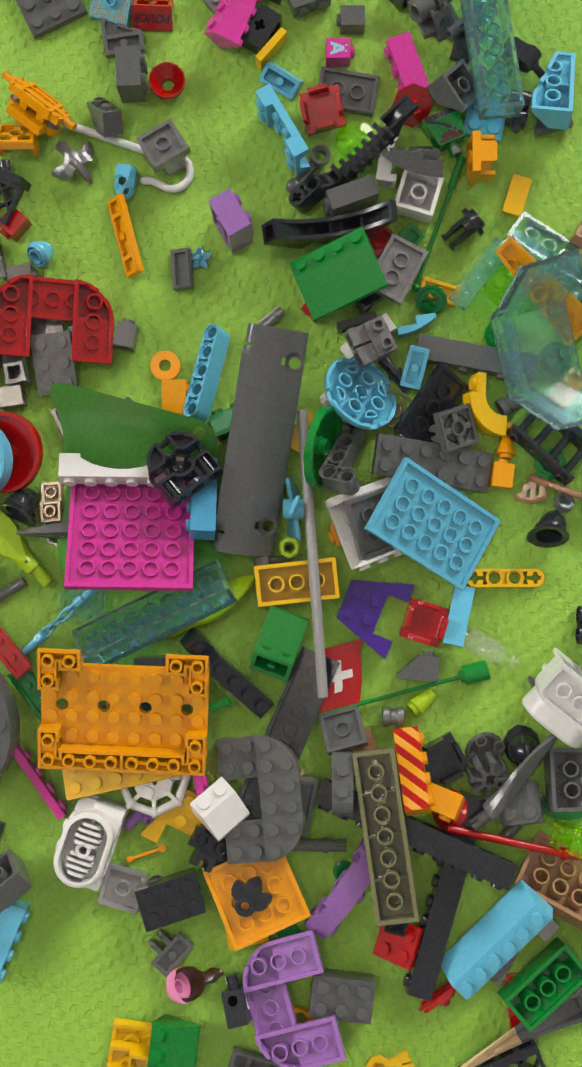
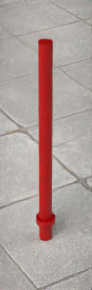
(562, 853)

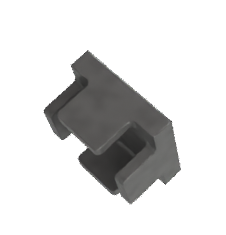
(164, 147)

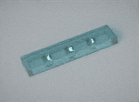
(477, 276)

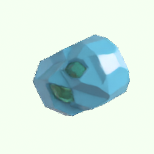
(126, 180)

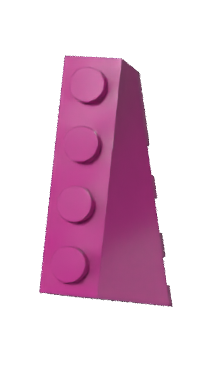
(230, 22)

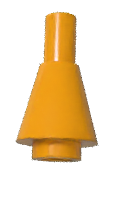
(506, 447)

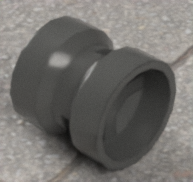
(505, 406)

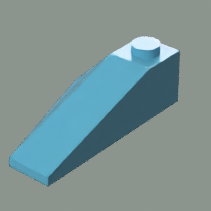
(555, 92)

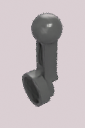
(314, 163)

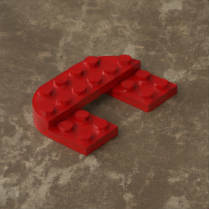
(56, 300)

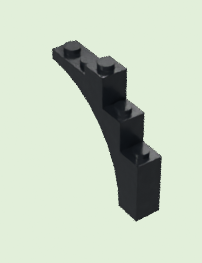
(303, 232)

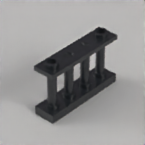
(573, 435)

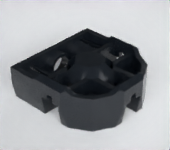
(172, 486)

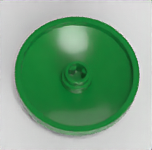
(319, 441)

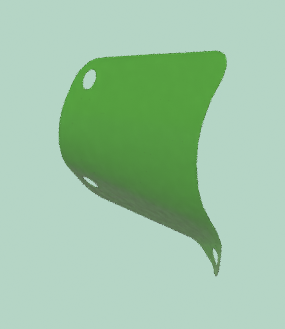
(119, 436)

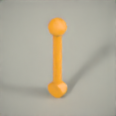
(162, 848)

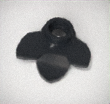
(252, 894)

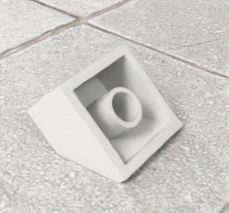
(219, 809)

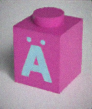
(338, 52)

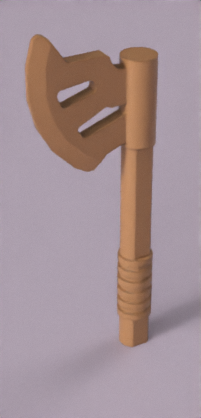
(543, 484)

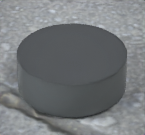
(563, 503)

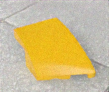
(129, 1043)

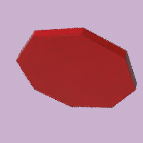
(421, 97)

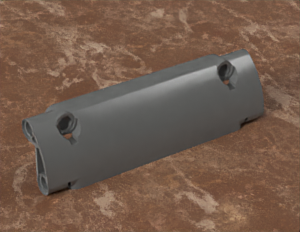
(259, 440)

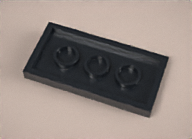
(438, 393)

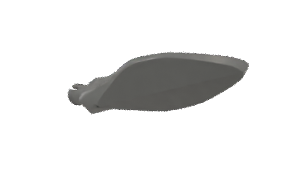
(498, 802)

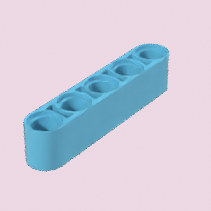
(206, 373)

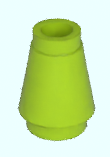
(284, 543)
(421, 702)

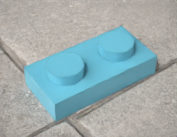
(414, 367)

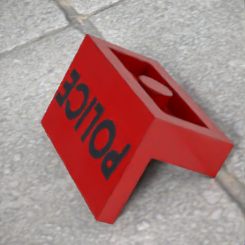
(153, 14)

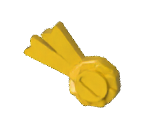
(398, 1060)

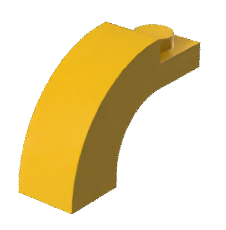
(484, 417)

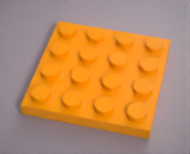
(277, 880)

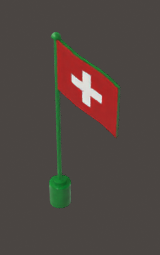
(347, 683)

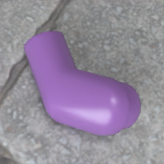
(137, 817)

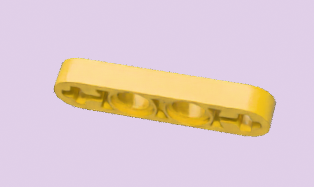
(504, 578)

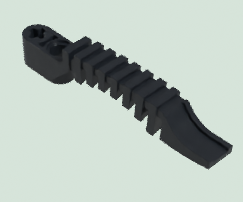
(306, 196)

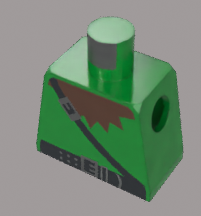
(445, 131)

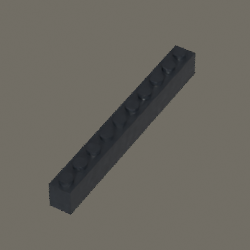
(440, 845)
(439, 917)

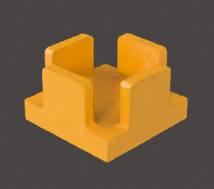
(480, 153)

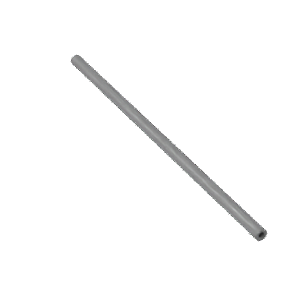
(313, 567)

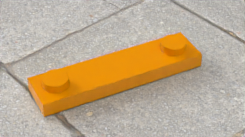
(125, 236)

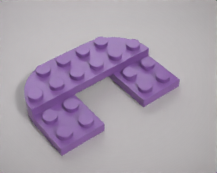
(271, 1008)

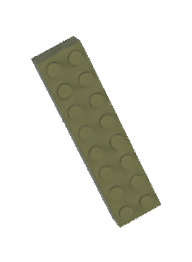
(385, 836)

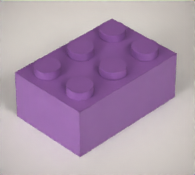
(231, 220)

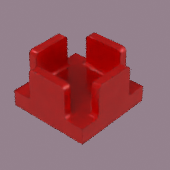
(322, 109)
(424, 622)

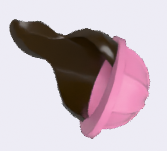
(188, 983)

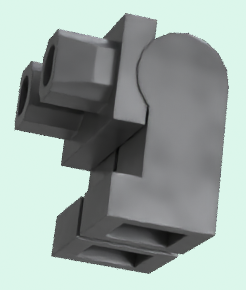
(379, 339)

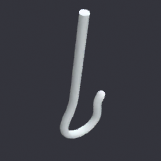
(136, 148)

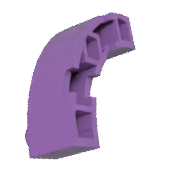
(344, 894)

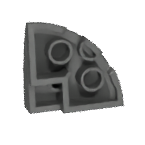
(417, 159)

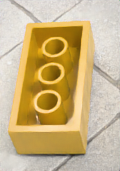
(290, 582)

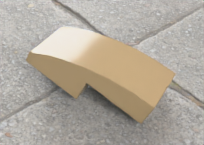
(52, 501)

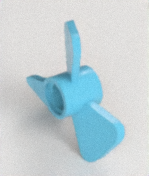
(293, 509)

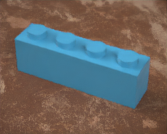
(202, 512)

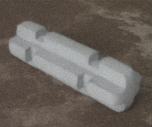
(270, 318)

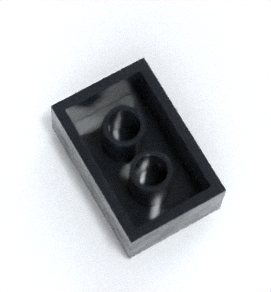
(169, 899)

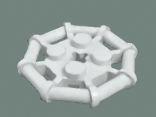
(154, 793)

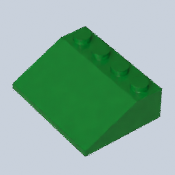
(338, 274)

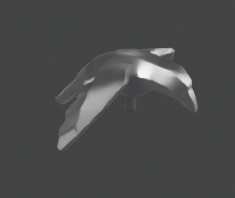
(74, 161)

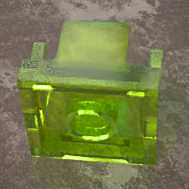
(569, 835)

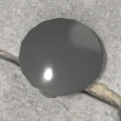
(484, 743)

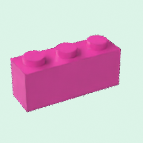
(405, 61)

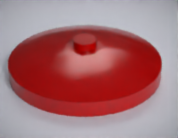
(26, 450)

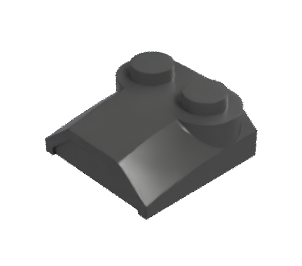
(524, 808)

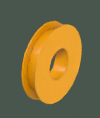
(165, 356)

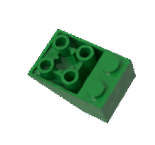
(279, 643)

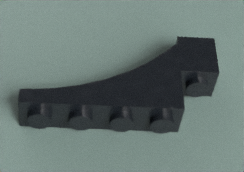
(226, 673)

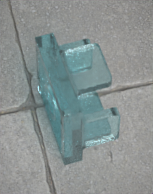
(90, 611)

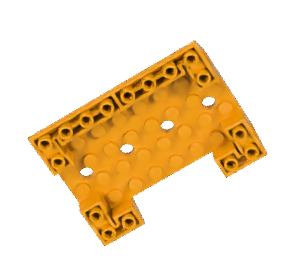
(124, 734)

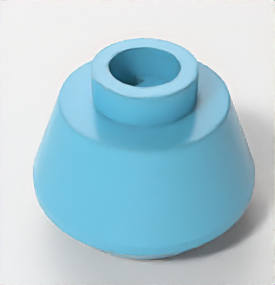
(40, 253)

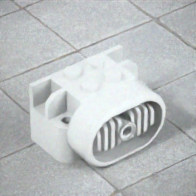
(558, 699)
(88, 842)

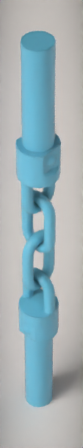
(43, 635)

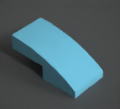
(420, 323)

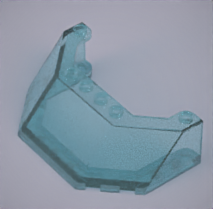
(538, 340)

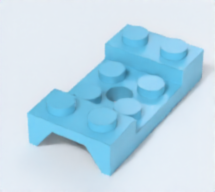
(274, 114)

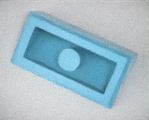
(281, 80)

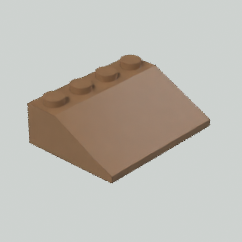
(554, 880)

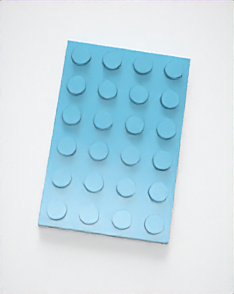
(432, 523)

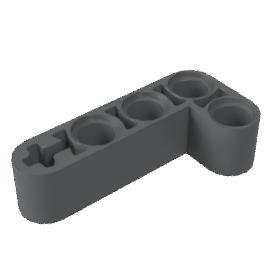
(336, 469)

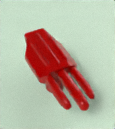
(440, 997)

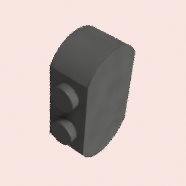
(342, 784)

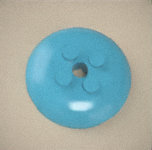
(359, 394)

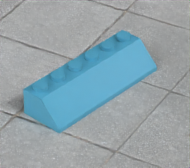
(495, 939)

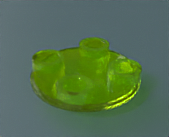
(351, 136)

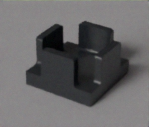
(444, 759)

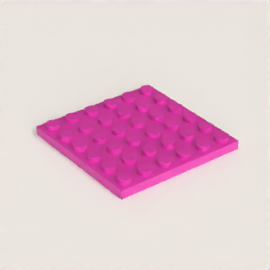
(127, 540)

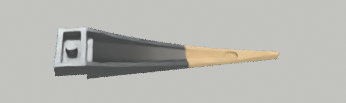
(565, 1015)

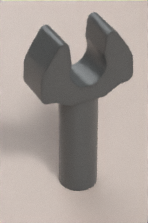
(271, 560)

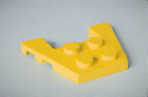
(178, 817)

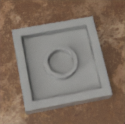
(119, 887)

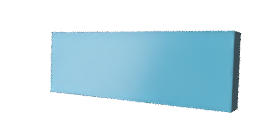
(459, 616)

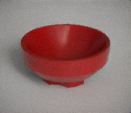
(167, 72)

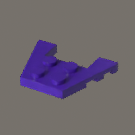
(363, 607)

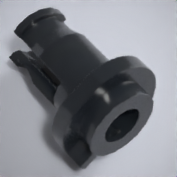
(470, 222)

